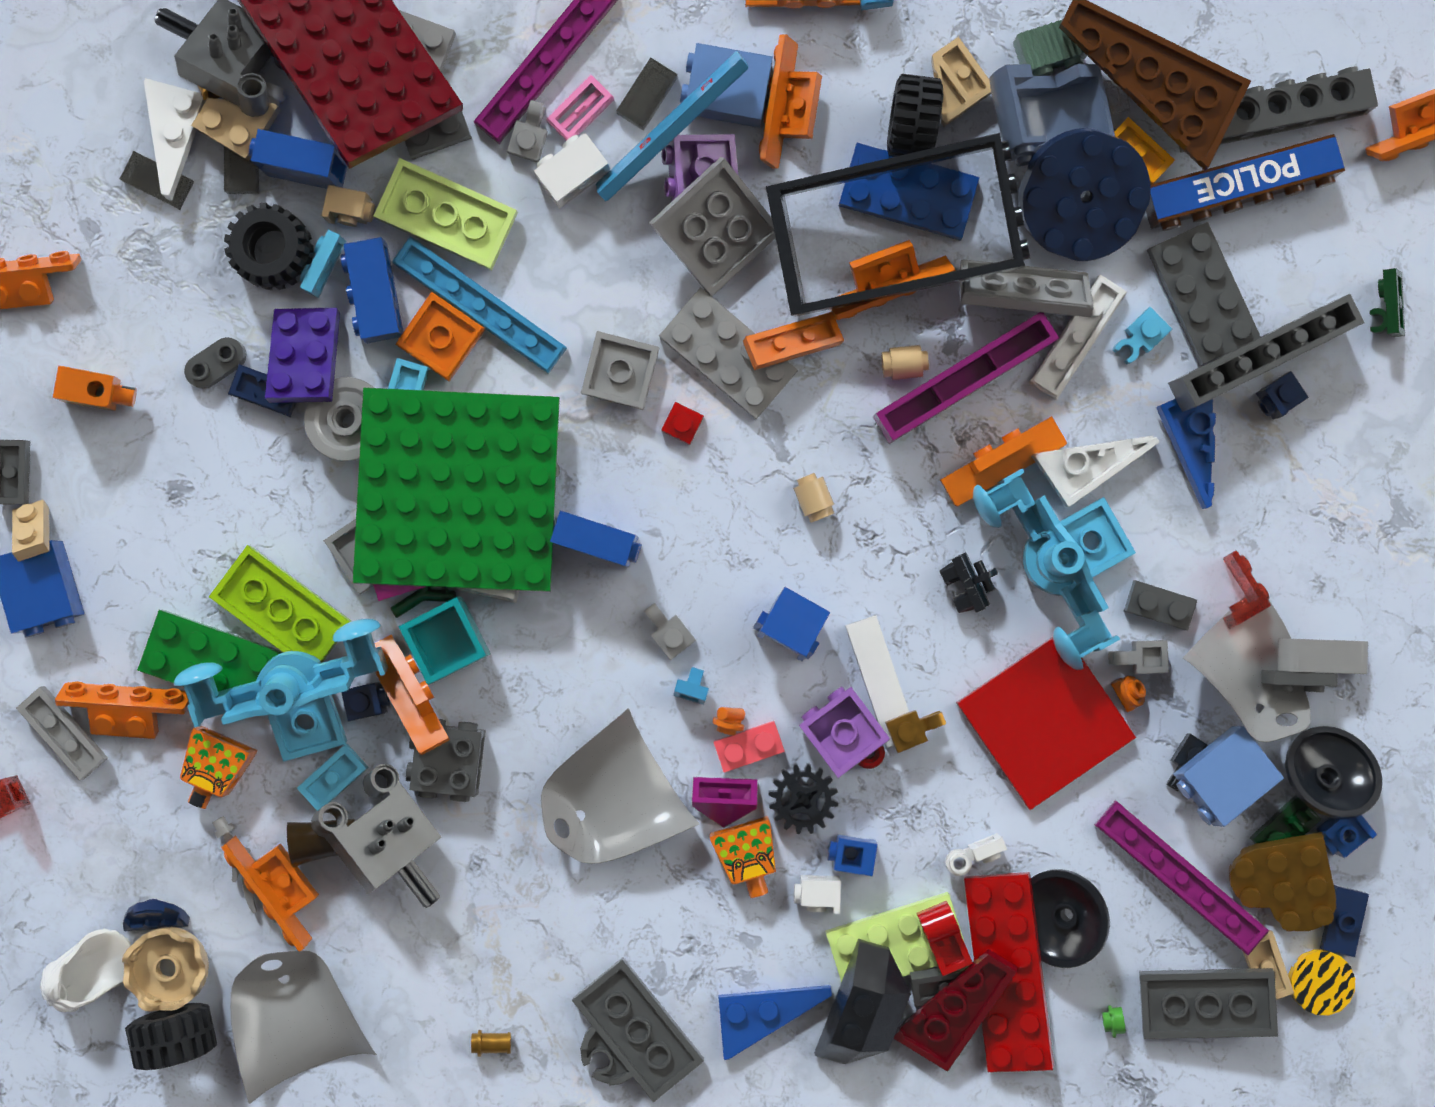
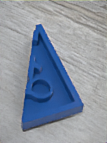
(1194, 444)
(755, 1015)

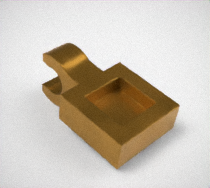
(910, 730)

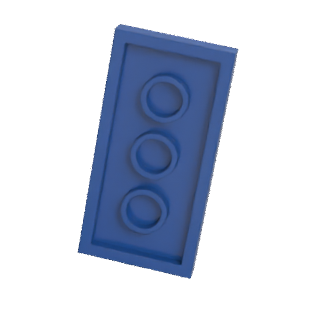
(917, 197)

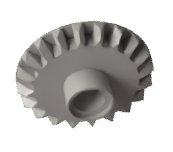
(325, 420)

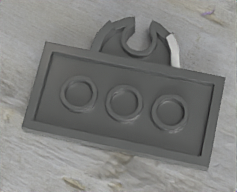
(633, 1033)

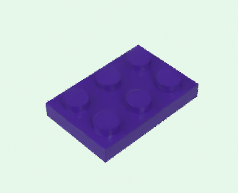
(302, 355)

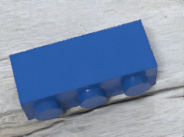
(372, 290)

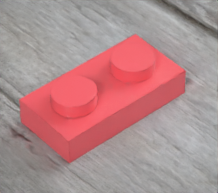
(749, 746)

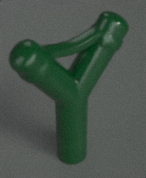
(421, 595)

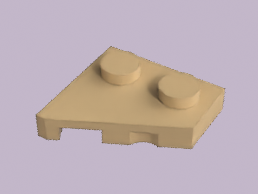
(961, 78)
(230, 126)

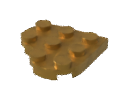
(1289, 878)

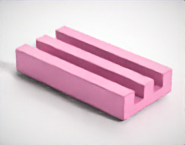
(562, 128)

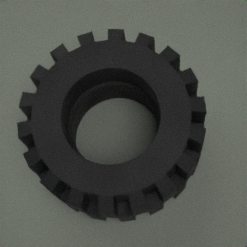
(914, 114)
(248, 231)
(171, 1036)

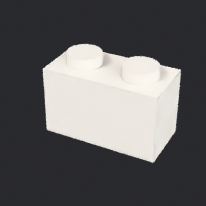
(571, 169)

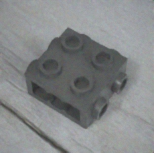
(451, 767)

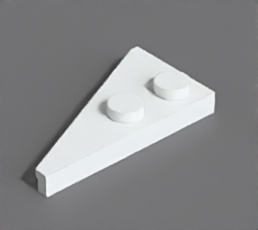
(171, 117)
(1083, 468)

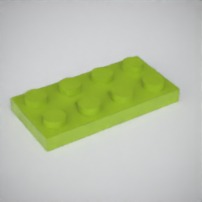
(278, 606)

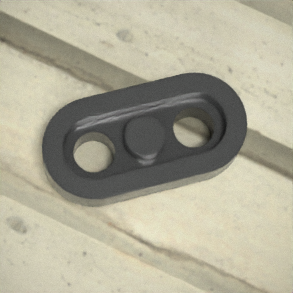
(215, 365)

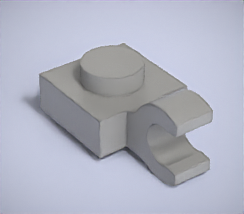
(528, 137)
(671, 634)
(1145, 656)

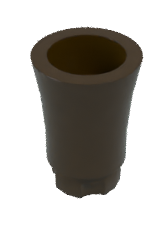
(306, 845)

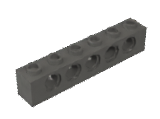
(1353, 85)
(1265, 353)

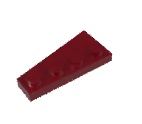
(955, 1013)

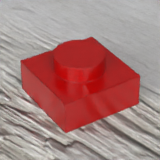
(682, 423)

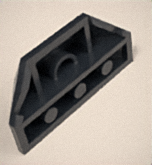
(865, 1006)

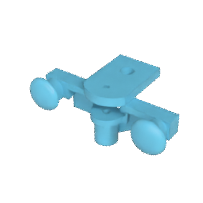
(1060, 561)
(289, 687)

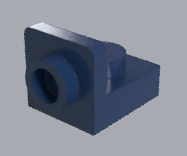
(1281, 396)
(365, 701)

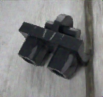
(974, 596)

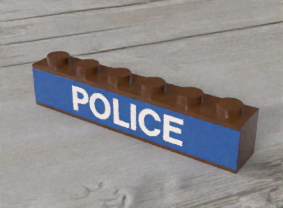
(1244, 181)

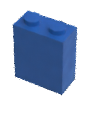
(297, 159)
(596, 539)
(39, 591)

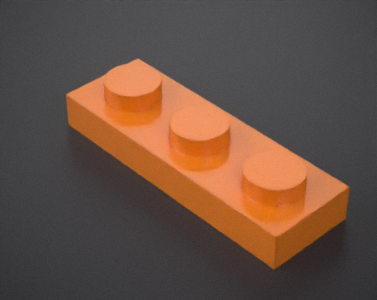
(793, 340)

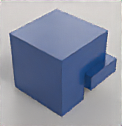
(793, 623)

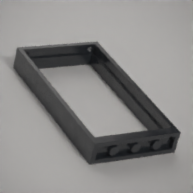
(787, 254)

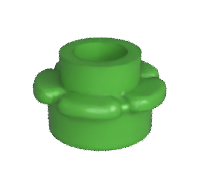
(1114, 1021)

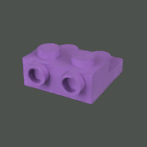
(692, 155)
(843, 731)

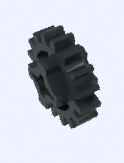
(815, 788)

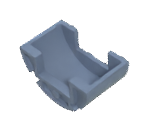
(1041, 107)

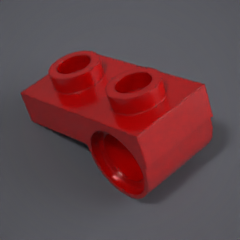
(944, 938)

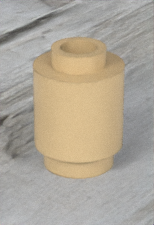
(904, 362)
(814, 497)

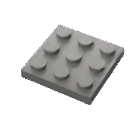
(715, 226)

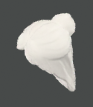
(85, 971)

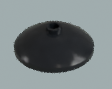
(1345, 764)
(1066, 940)

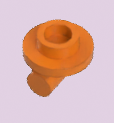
(1130, 692)
(729, 720)

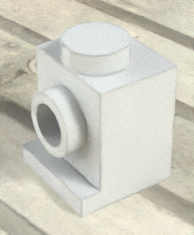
(818, 893)

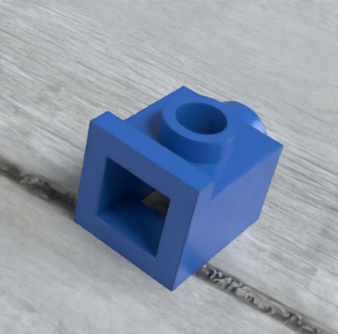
(1333, 835)
(864, 860)

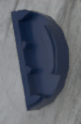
(154, 915)

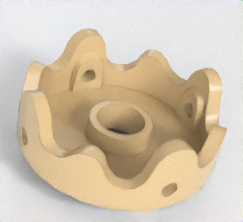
(147, 981)

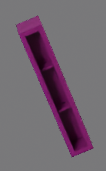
(965, 377)

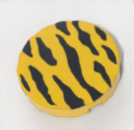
(1322, 982)

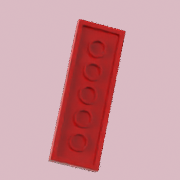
(1005, 922)

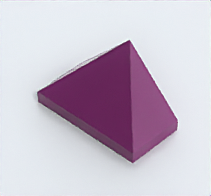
(724, 798)

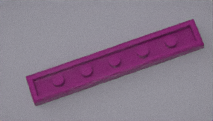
(541, 66)
(1181, 877)

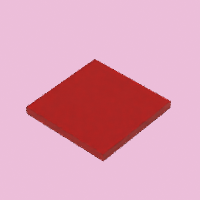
(1045, 722)

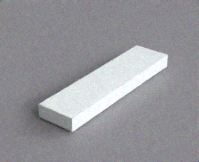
(1077, 339)
(877, 671)

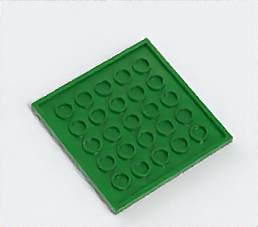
(456, 490)

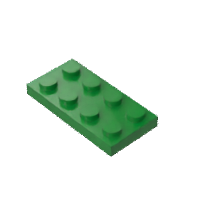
(182, 642)

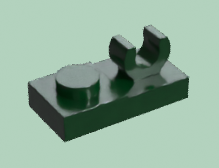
(1392, 291)
(1290, 821)

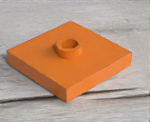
(440, 336)

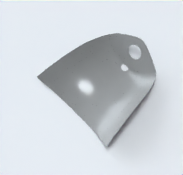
(1234, 664)
(622, 796)
(291, 1024)

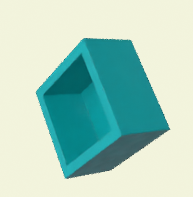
(444, 640)

